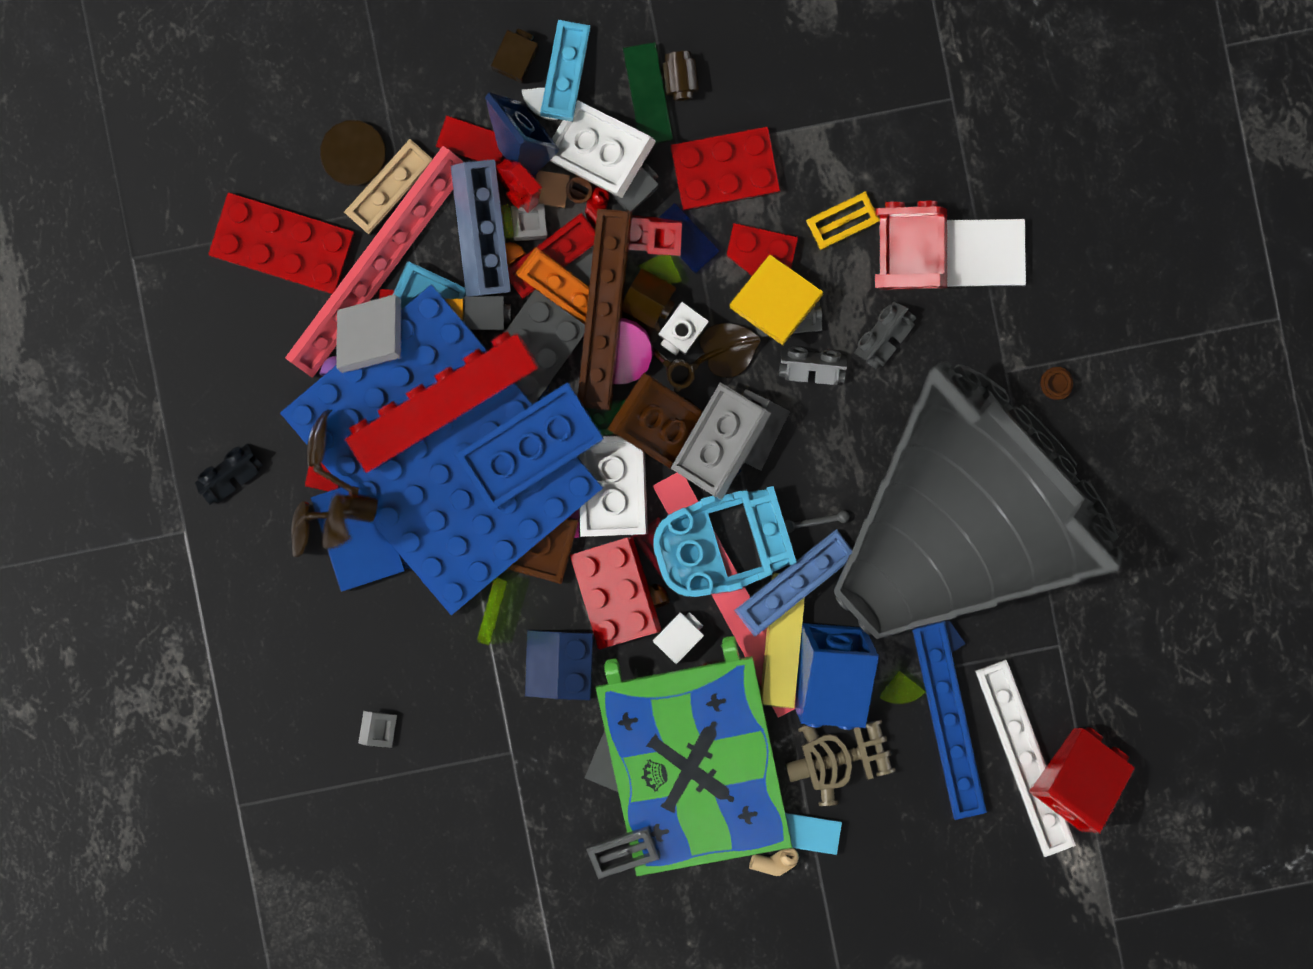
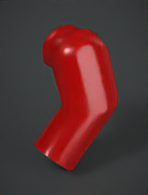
(598, 200)

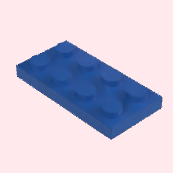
(529, 446)

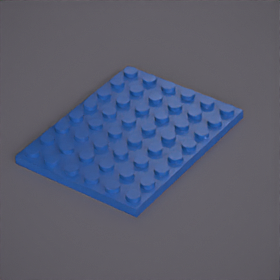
(424, 493)

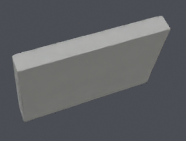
(721, 441)

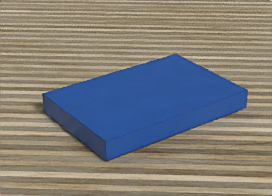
(365, 556)

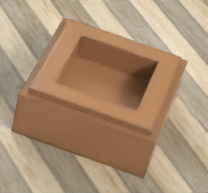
(553, 188)

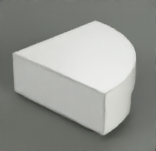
(534, 99)

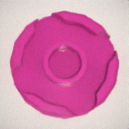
(633, 352)

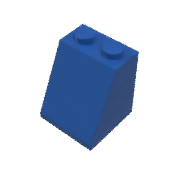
(835, 676)

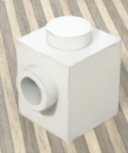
(682, 329)

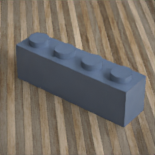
(480, 228)

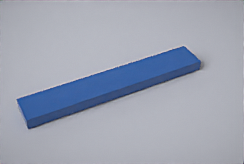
(949, 720)

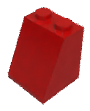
(1084, 780)

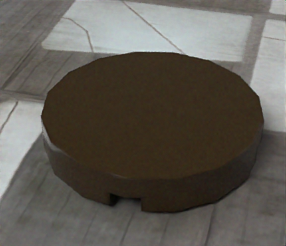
(352, 153)

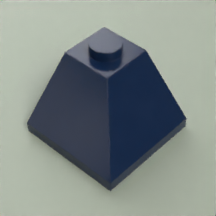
(520, 133)

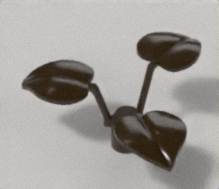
(725, 347)
(342, 507)

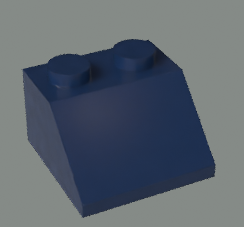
(559, 664)

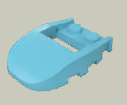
(690, 552)

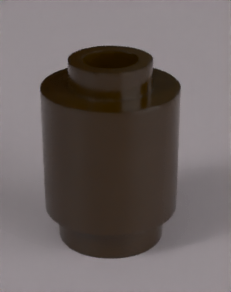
(680, 75)

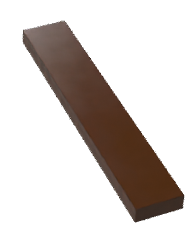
(604, 308)

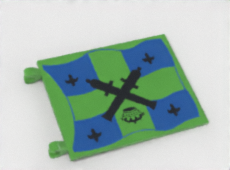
(695, 762)

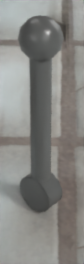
(843, 517)

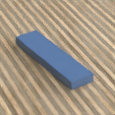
(794, 583)

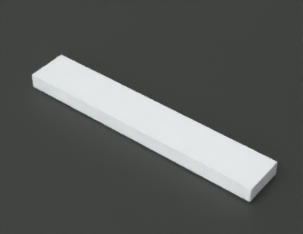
(1022, 753)

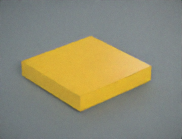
(776, 299)

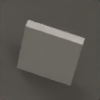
(368, 333)

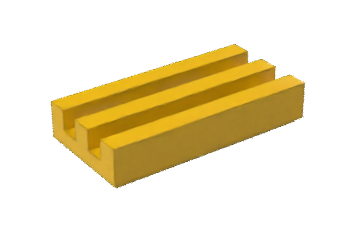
(811, 222)

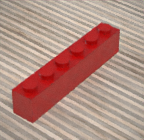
(442, 401)

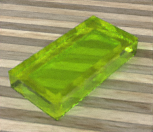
(492, 611)

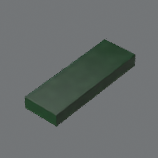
(647, 91)

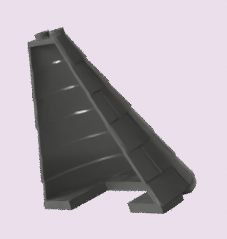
(972, 513)

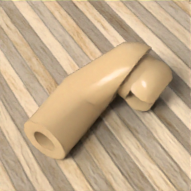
(775, 864)

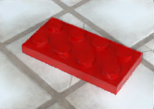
(281, 243)

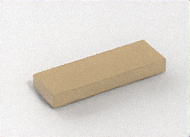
(388, 187)

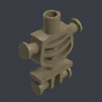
(808, 767)

